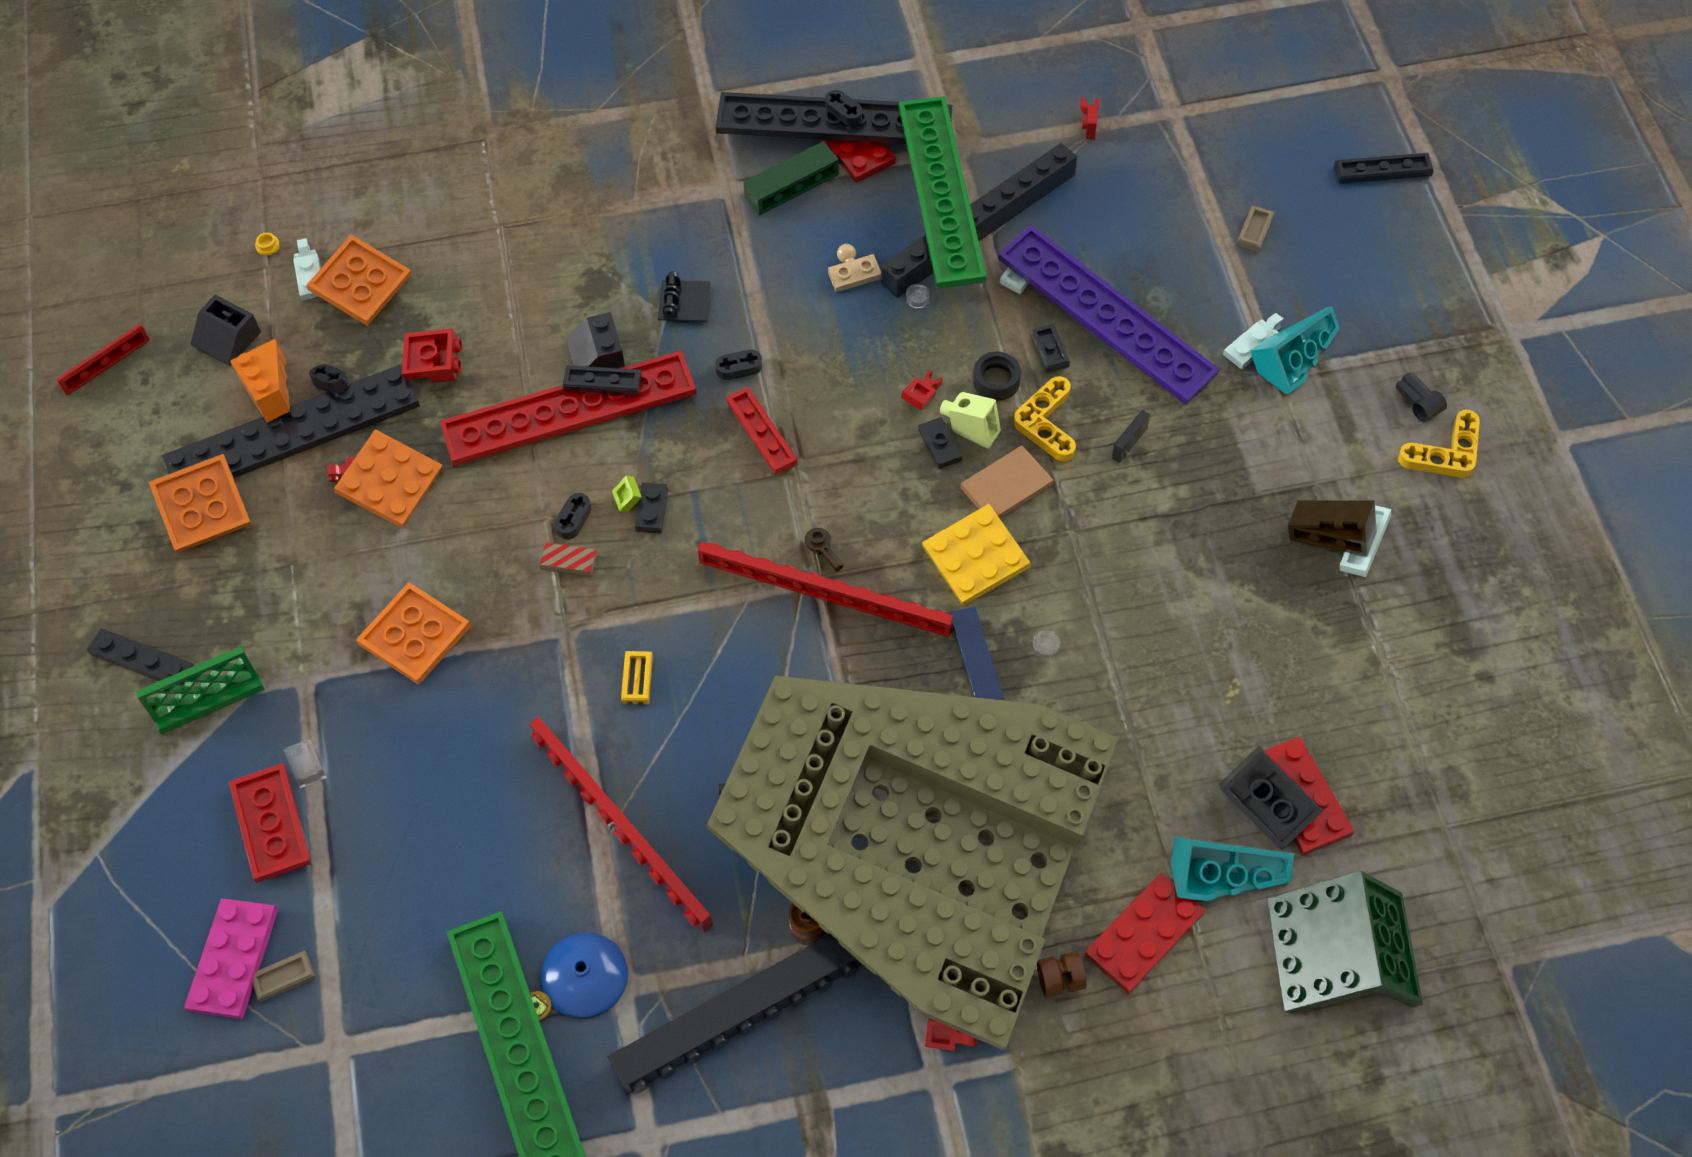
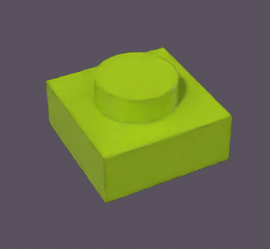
(626, 494)

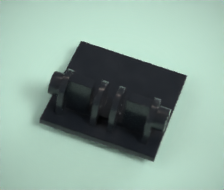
(683, 299)

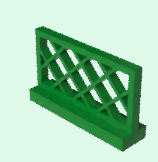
(198, 701)

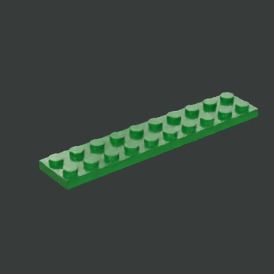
(942, 193)
(514, 1040)

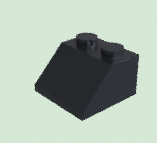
(596, 343)

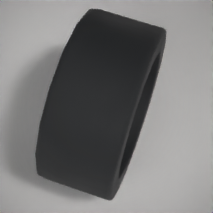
(997, 360)

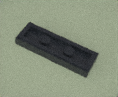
(602, 380)

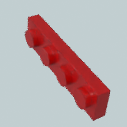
(761, 431)

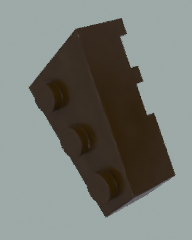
(1335, 524)

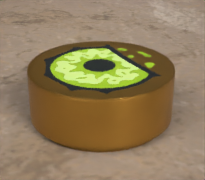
(542, 1004)

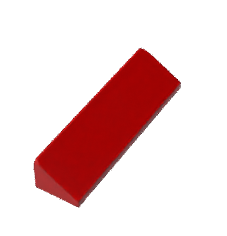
(102, 359)

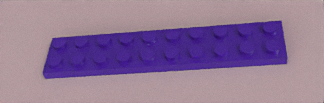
(1108, 314)

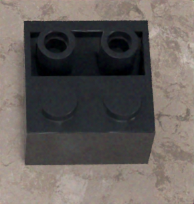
(224, 330)

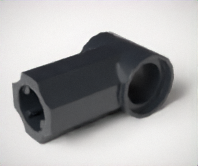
(1424, 402)

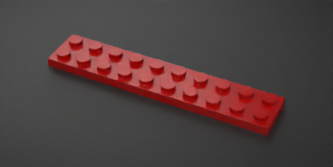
(561, 411)

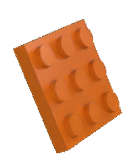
(359, 280)
(388, 478)
(199, 503)
(413, 633)

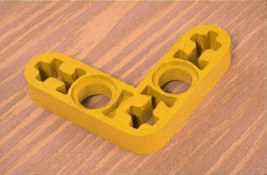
(1039, 422)
(1456, 453)

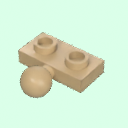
(851, 271)

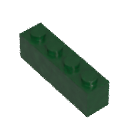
(791, 178)

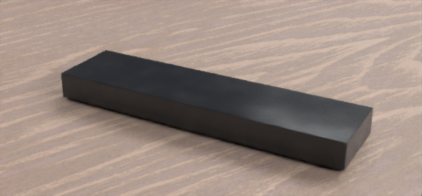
(1383, 168)

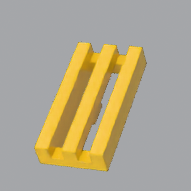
(635, 697)

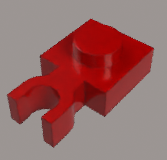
(920, 392)

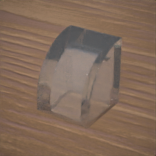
(305, 763)

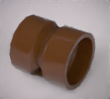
(804, 927)
(1051, 977)

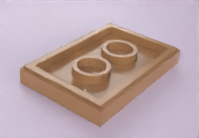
(1007, 482)

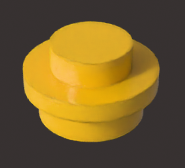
(267, 244)

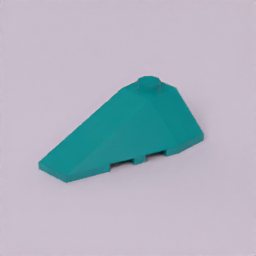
(1292, 352)
(1219, 869)

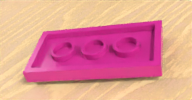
(231, 959)

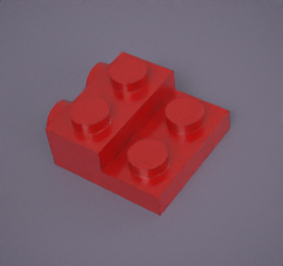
(431, 355)

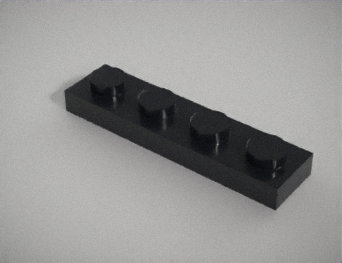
(136, 656)

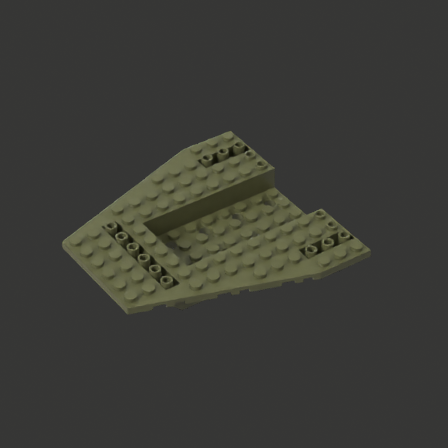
(972, 760)

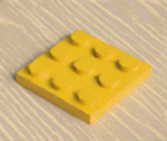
(976, 554)

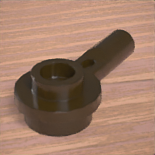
(819, 541)

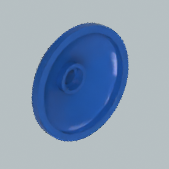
(586, 992)

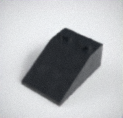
(1270, 797)

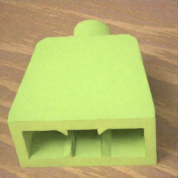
(973, 418)

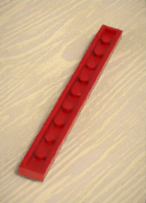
(825, 589)
(625, 831)

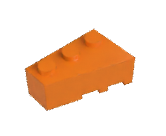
(265, 378)

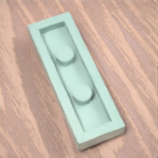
(1359, 564)

